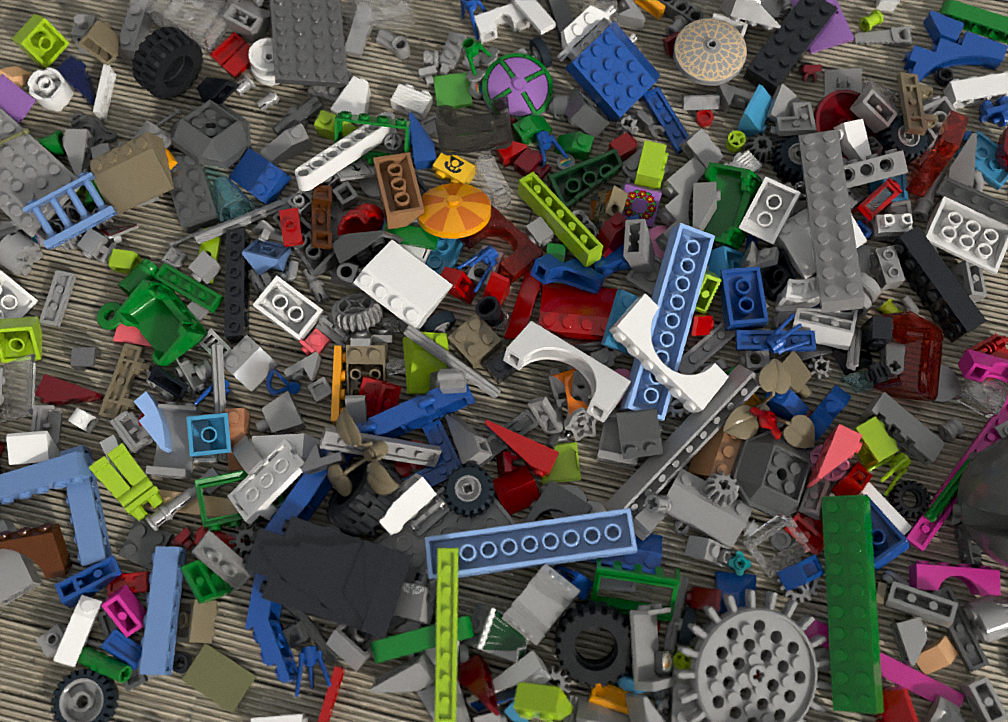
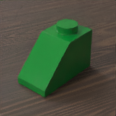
(528, 127)
(576, 144)

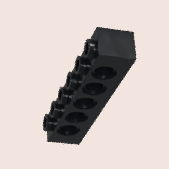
(236, 286)

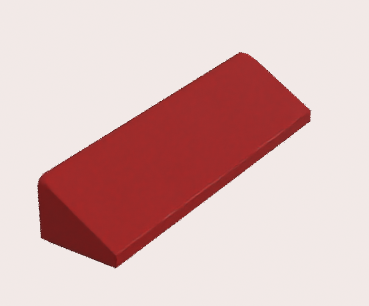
(523, 306)

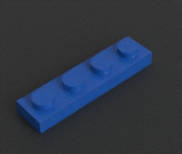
(666, 118)
(755, 340)

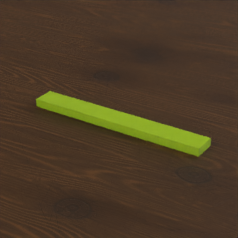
(446, 635)

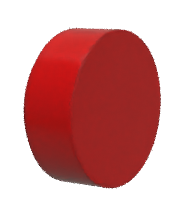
(704, 118)

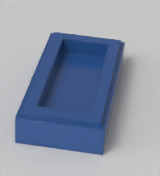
(123, 648)

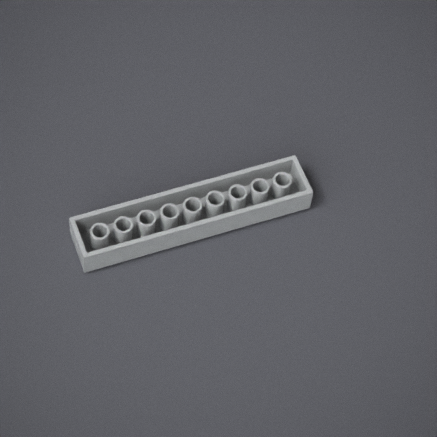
(830, 222)

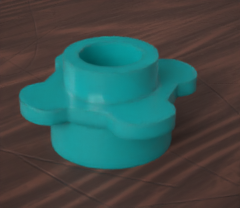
(733, 563)

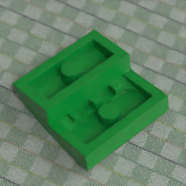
(204, 582)

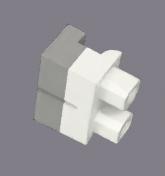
(890, 226)

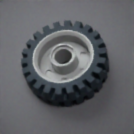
(88, 683)

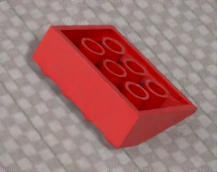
(575, 312)

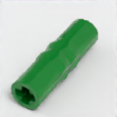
(104, 664)

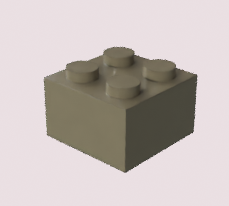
(474, 341)

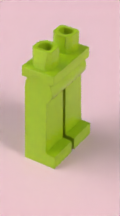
(130, 498)

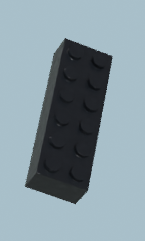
(789, 44)
(936, 285)

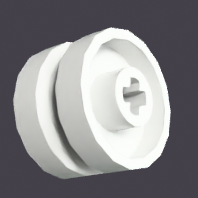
(262, 61)

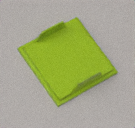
(566, 466)

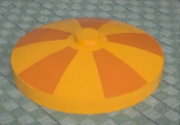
(454, 210)

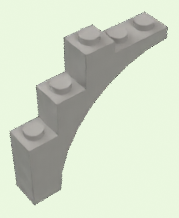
(679, 191)

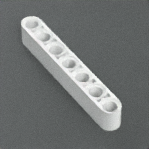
(341, 154)

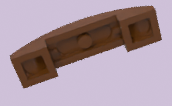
(321, 217)

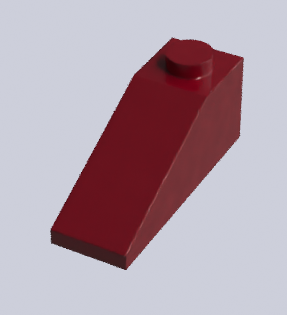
(61, 392)
(477, 678)

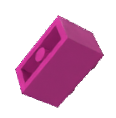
(125, 610)

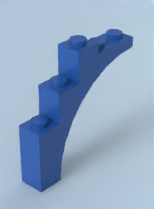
(967, 50)

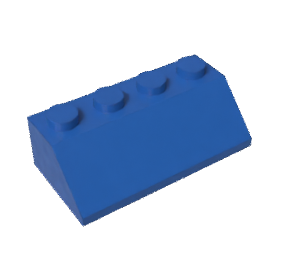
(648, 555)

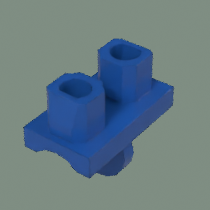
(997, 114)

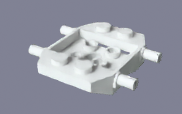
(581, 26)

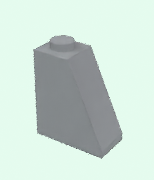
(638, 246)

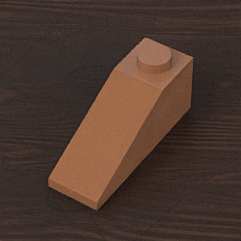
(238, 427)

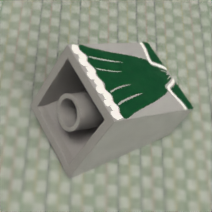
(496, 635)

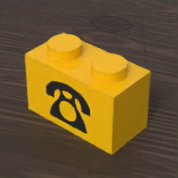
(453, 169)

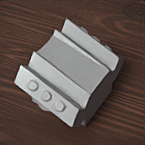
(541, 604)

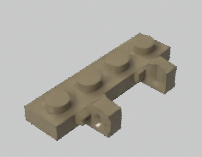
(911, 99)
(117, 395)

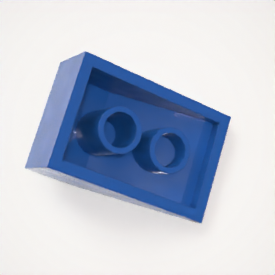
(260, 177)
(743, 299)
(887, 539)

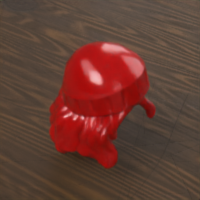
(363, 218)

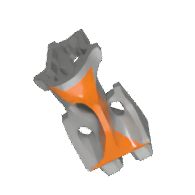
(576, 399)

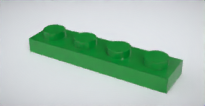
(188, 288)

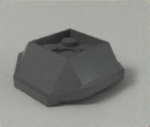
(212, 135)
(757, 474)

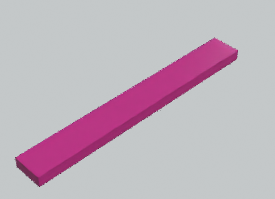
(899, 673)

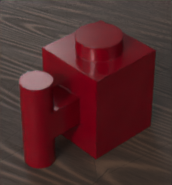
(530, 162)

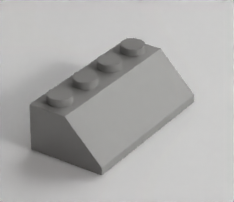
(691, 507)

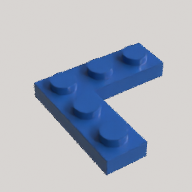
(447, 460)

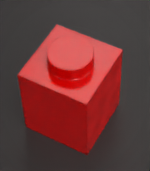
(625, 145)

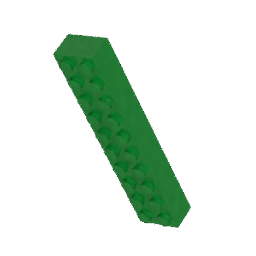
(852, 605)

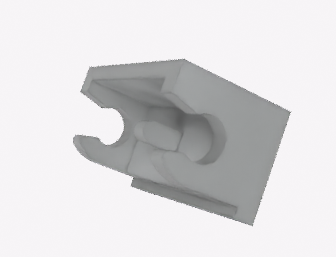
(48, 419)
(131, 432)

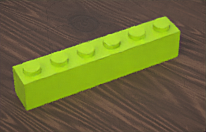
(560, 219)

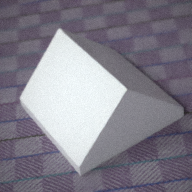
(30, 447)

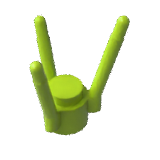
(897, 464)

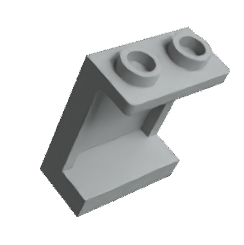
(609, 445)

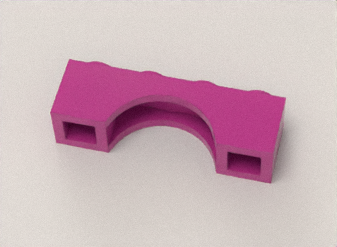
(979, 365)
(979, 581)

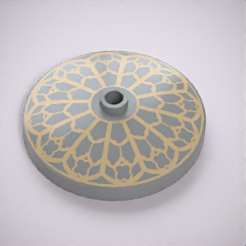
(710, 51)

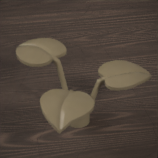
(744, 425)
(377, 477)

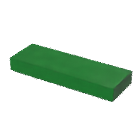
(415, 237)

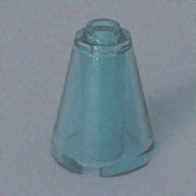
(230, 199)

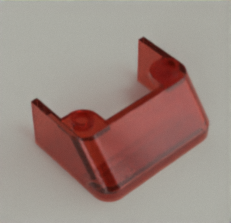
(921, 359)

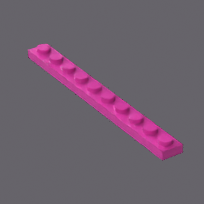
(923, 530)

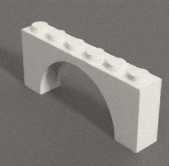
(634, 333)
(539, 344)

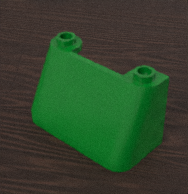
(737, 193)
(162, 321)

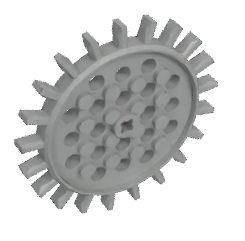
(753, 671)

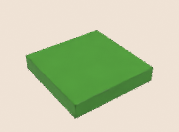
(453, 90)

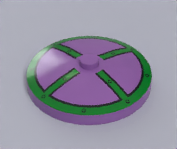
(522, 81)

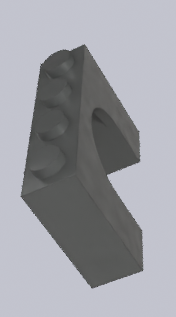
(556, 499)

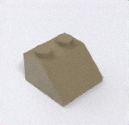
(196, 621)

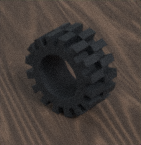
(918, 491)

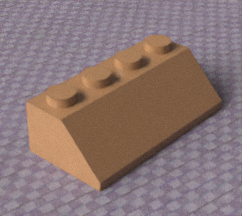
(398, 189)
(715, 456)

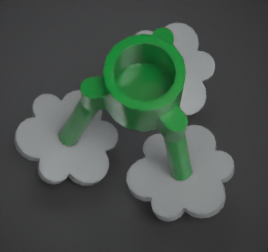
(473, 59)

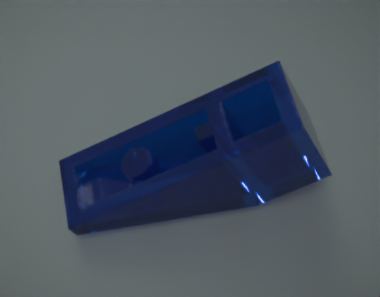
(78, 78)

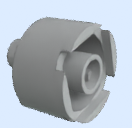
(19, 253)
(987, 619)

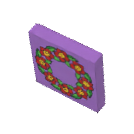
(642, 201)

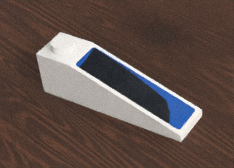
(528, 670)

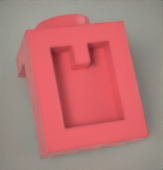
(314, 342)

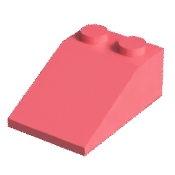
(838, 447)

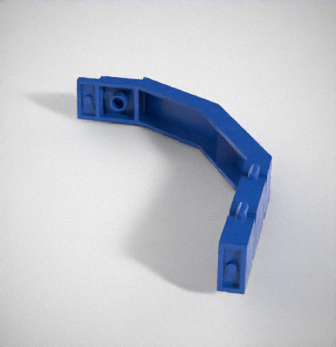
(307, 496)

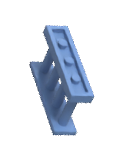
(70, 230)

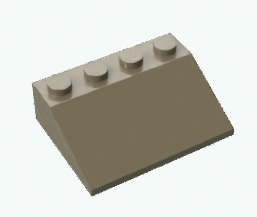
(133, 172)

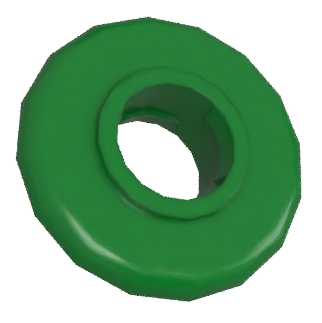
(104, 313)

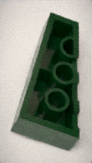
(582, 179)

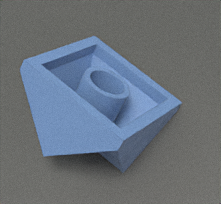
(267, 256)

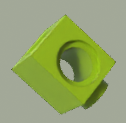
(123, 261)

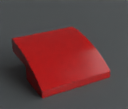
(379, 395)
(811, 529)

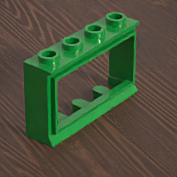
(364, 118)
(228, 520)
(634, 576)

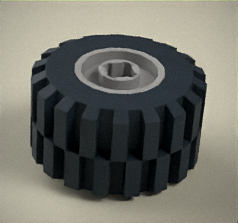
(895, 137)
(787, 160)
(469, 490)

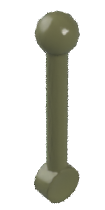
(25, 131)

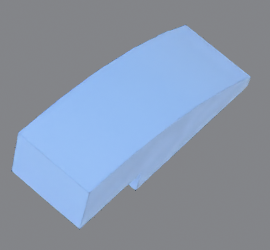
(154, 421)

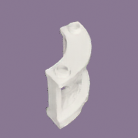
(798, 295)

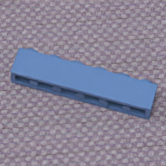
(44, 476)
(87, 517)
(162, 611)

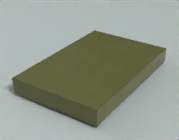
(219, 677)

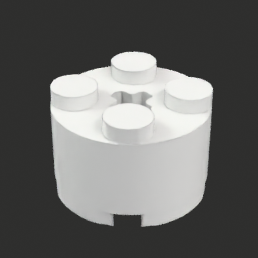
(50, 89)

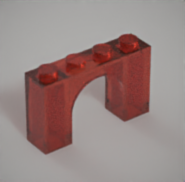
(932, 163)
(524, 249)

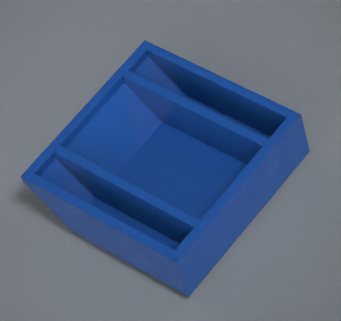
(613, 72)

